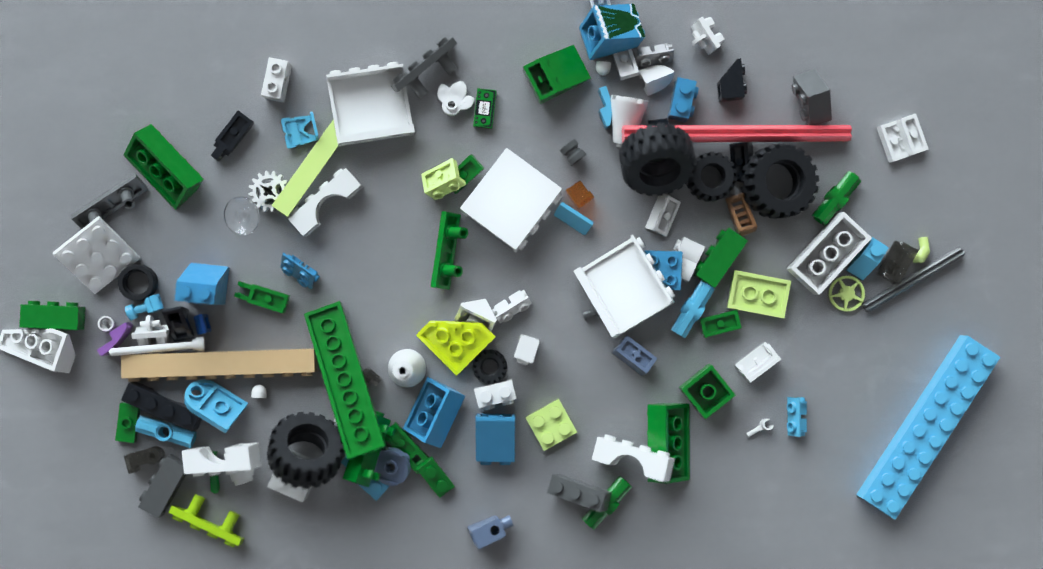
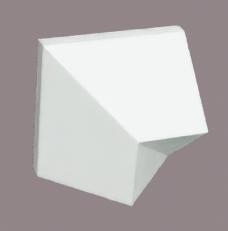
(476, 312)

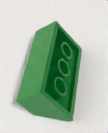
(162, 166)
(670, 433)

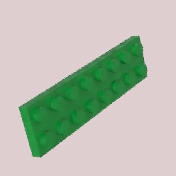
(344, 380)

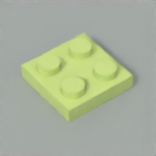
(551, 424)

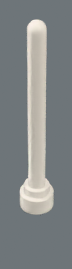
(196, 344)

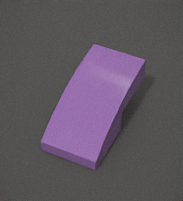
(118, 336)

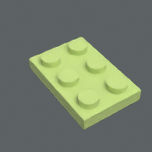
(758, 294)

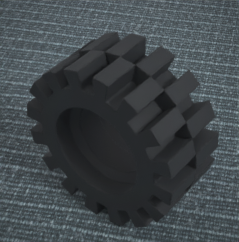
(489, 378)

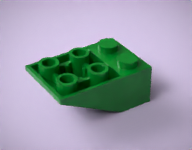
(556, 73)

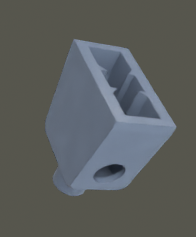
(481, 532)

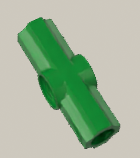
(836, 198)
(619, 489)

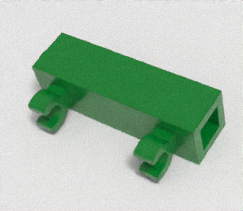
(361, 469)

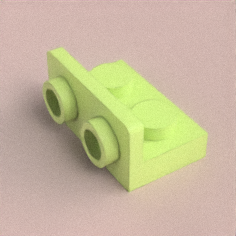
(442, 180)

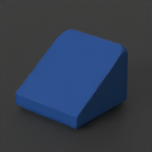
(202, 324)

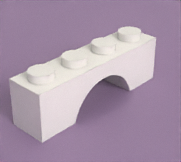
(307, 217)
(202, 460)
(655, 465)

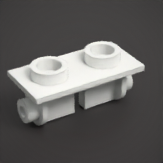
(505, 312)

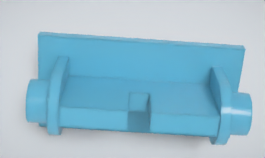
(795, 408)

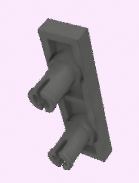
(415, 69)
(110, 201)

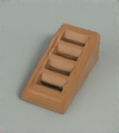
(752, 227)

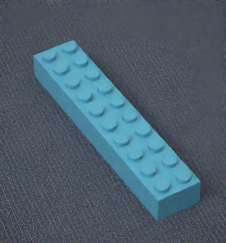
(928, 426)

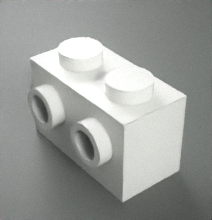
(495, 393)

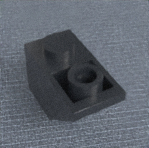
(731, 84)

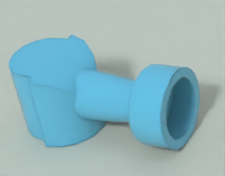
(151, 305)

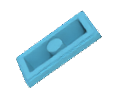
(573, 218)

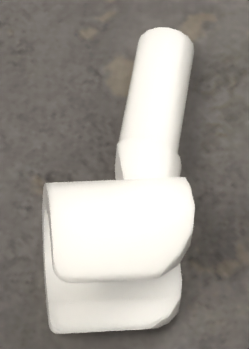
(759, 428)

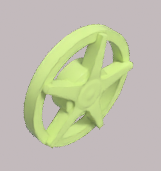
(846, 293)

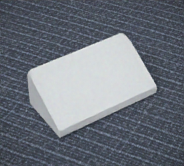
(663, 214)

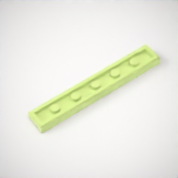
(307, 172)

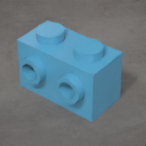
(682, 99)

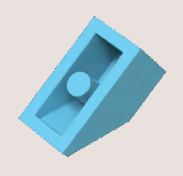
(867, 259)

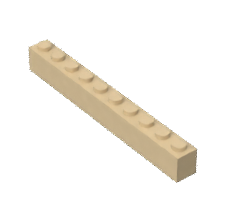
(219, 363)

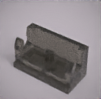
(897, 262)

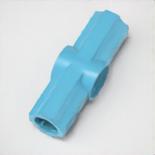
(692, 309)
(155, 429)

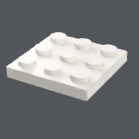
(96, 255)

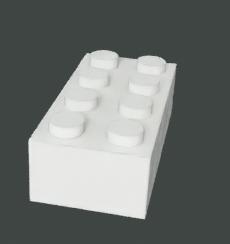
(828, 253)

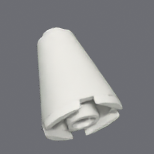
(626, 112)
(414, 365)

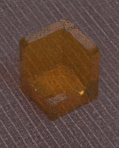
(579, 194)

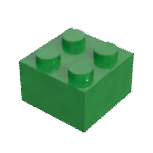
(707, 391)

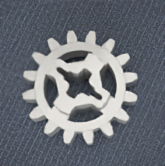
(265, 197)

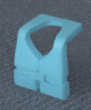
(295, 131)

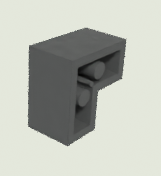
(813, 96)

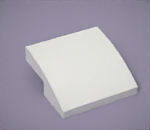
(902, 138)

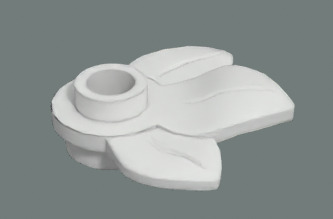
(454, 95)

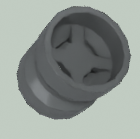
(573, 153)

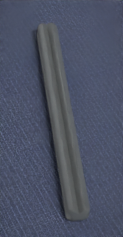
(913, 279)

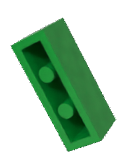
(720, 257)
(52, 316)

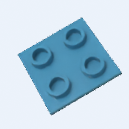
(670, 266)
(304, 276)

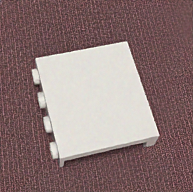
(367, 106)
(512, 200)
(625, 286)

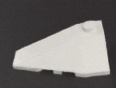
(40, 346)

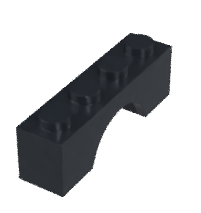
(160, 406)

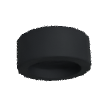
(123, 279)

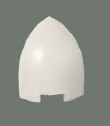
(656, 78)

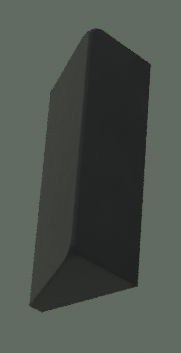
(739, 155)

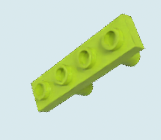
(191, 515)

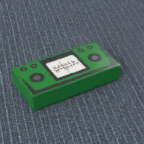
(484, 108)

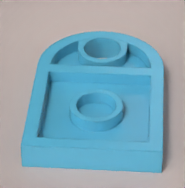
(214, 404)

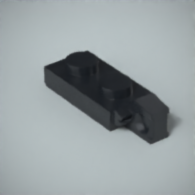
(231, 135)

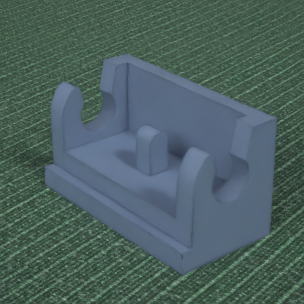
(634, 355)

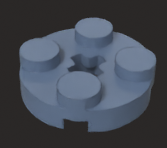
(399, 460)

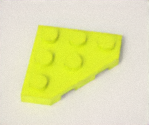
(455, 342)

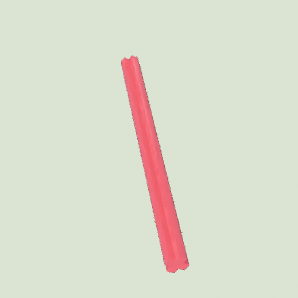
(760, 133)

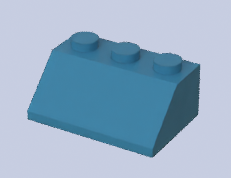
(434, 412)

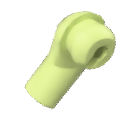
(924, 250)

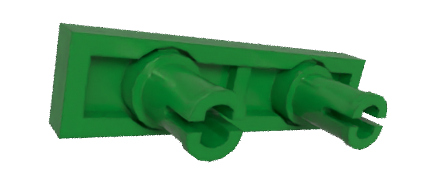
(445, 250)

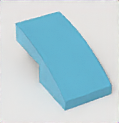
(605, 112)

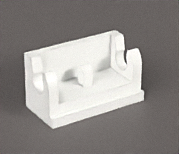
(757, 362)

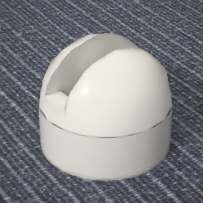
(603, 67)
(109, 320)
(259, 391)

